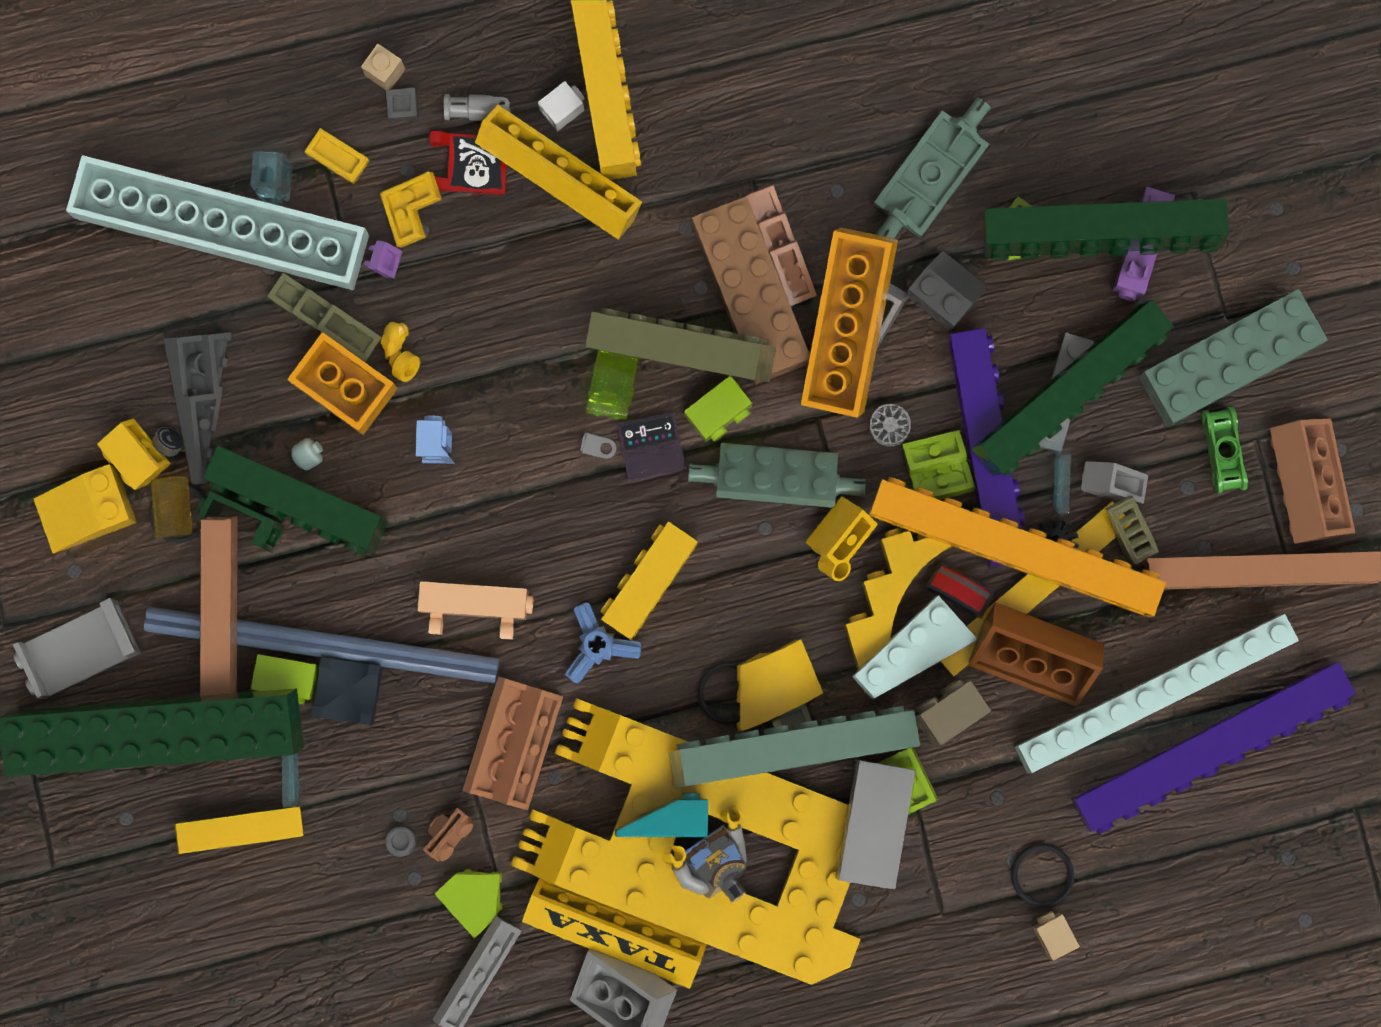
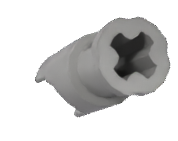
(474, 107)

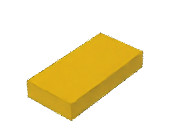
(337, 156)

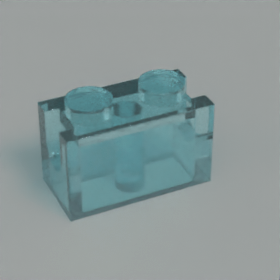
(271, 176)

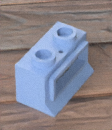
(433, 440)

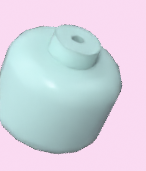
(307, 454)

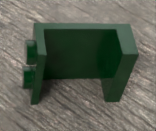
(268, 531)

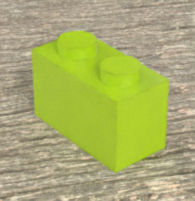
(718, 410)
(280, 674)

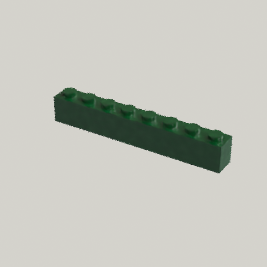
(1072, 388)

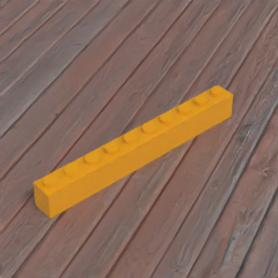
(1017, 548)

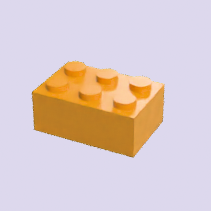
(342, 383)

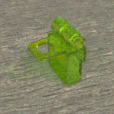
(612, 385)

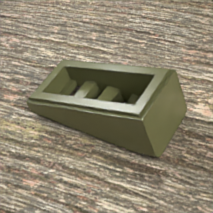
(1140, 546)

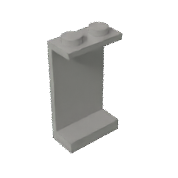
(76, 650)

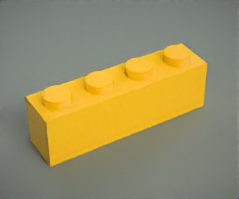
(649, 580)

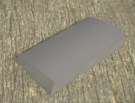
(875, 824)

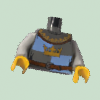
(714, 861)

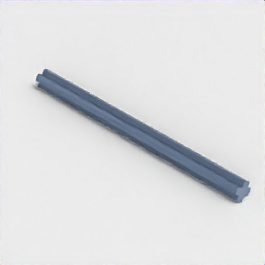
(333, 646)

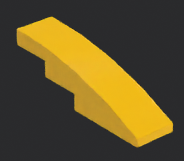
(239, 830)

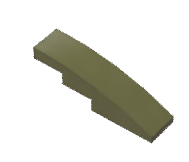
(324, 317)

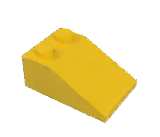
(84, 508)

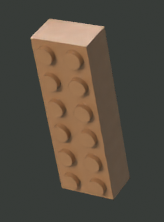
(750, 282)

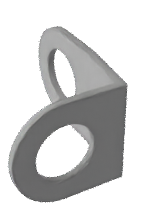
(592, 443)

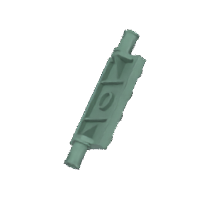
(932, 172)
(777, 476)

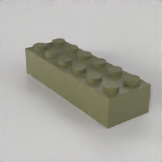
(689, 347)

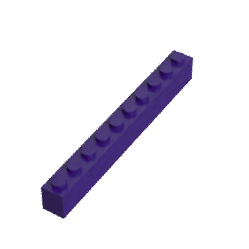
(1212, 747)

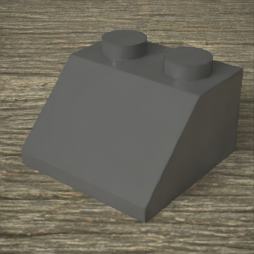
(946, 290)

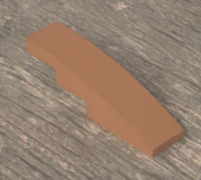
(781, 245)

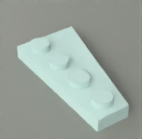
(920, 644)

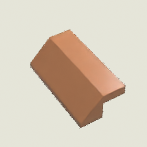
(512, 743)

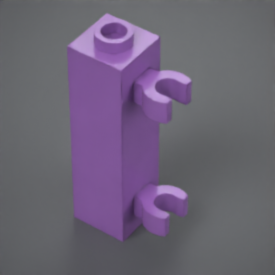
(1136, 268)

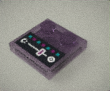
(651, 446)

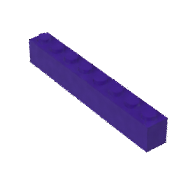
(980, 414)

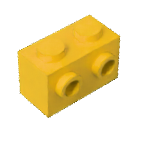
(133, 454)

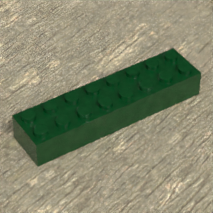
(1105, 229)

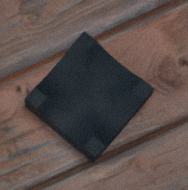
(347, 691)

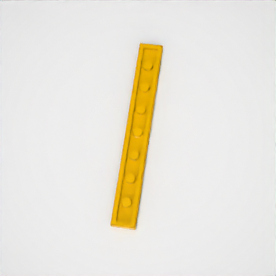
(1032, 590)

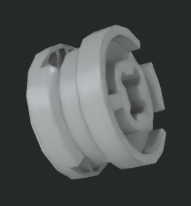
(890, 425)

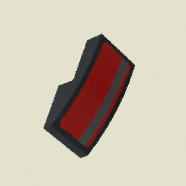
(961, 589)

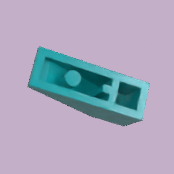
(674, 819)

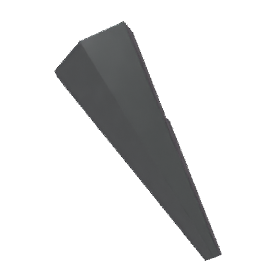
(196, 377)

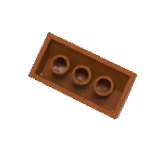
(1037, 654)

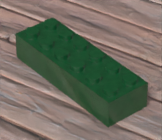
(292, 498)

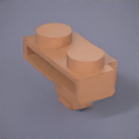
(447, 834)

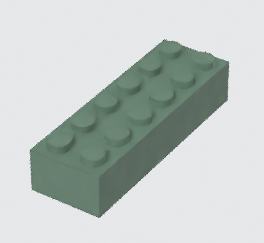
(1232, 358)

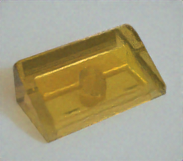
(171, 507)

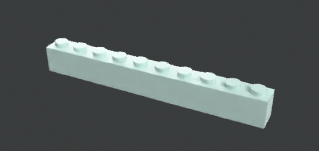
(1156, 693)

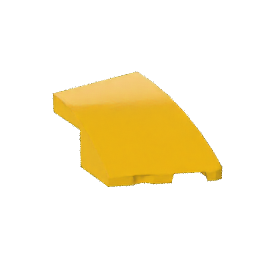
(775, 684)

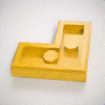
(402, 205)

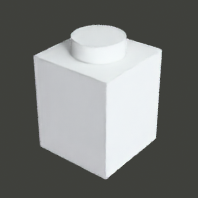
(562, 105)

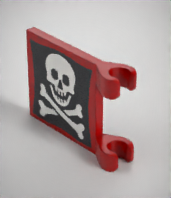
(469, 166)

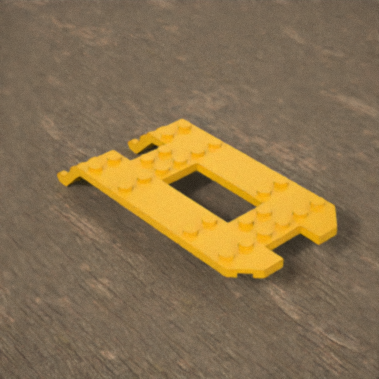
(632, 877)

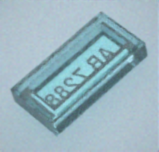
(1062, 482)
(290, 781)

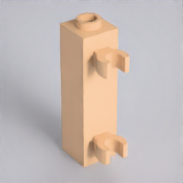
(474, 601)

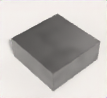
(401, 104)

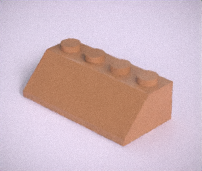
(1312, 480)

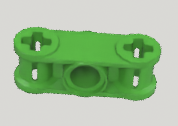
(1226, 433)

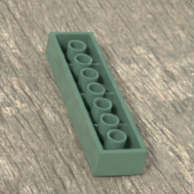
(790, 749)

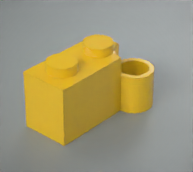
(840, 537)

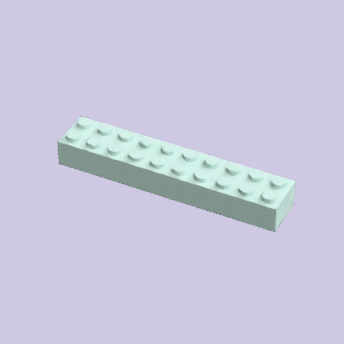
(217, 222)

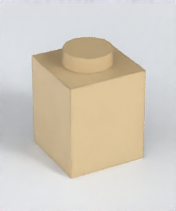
(383, 67)
(1055, 935)

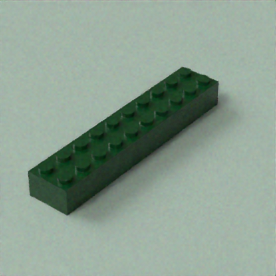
(151, 732)

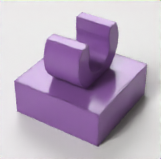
(384, 259)

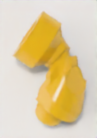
(403, 364)

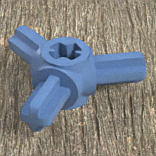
(591, 630)

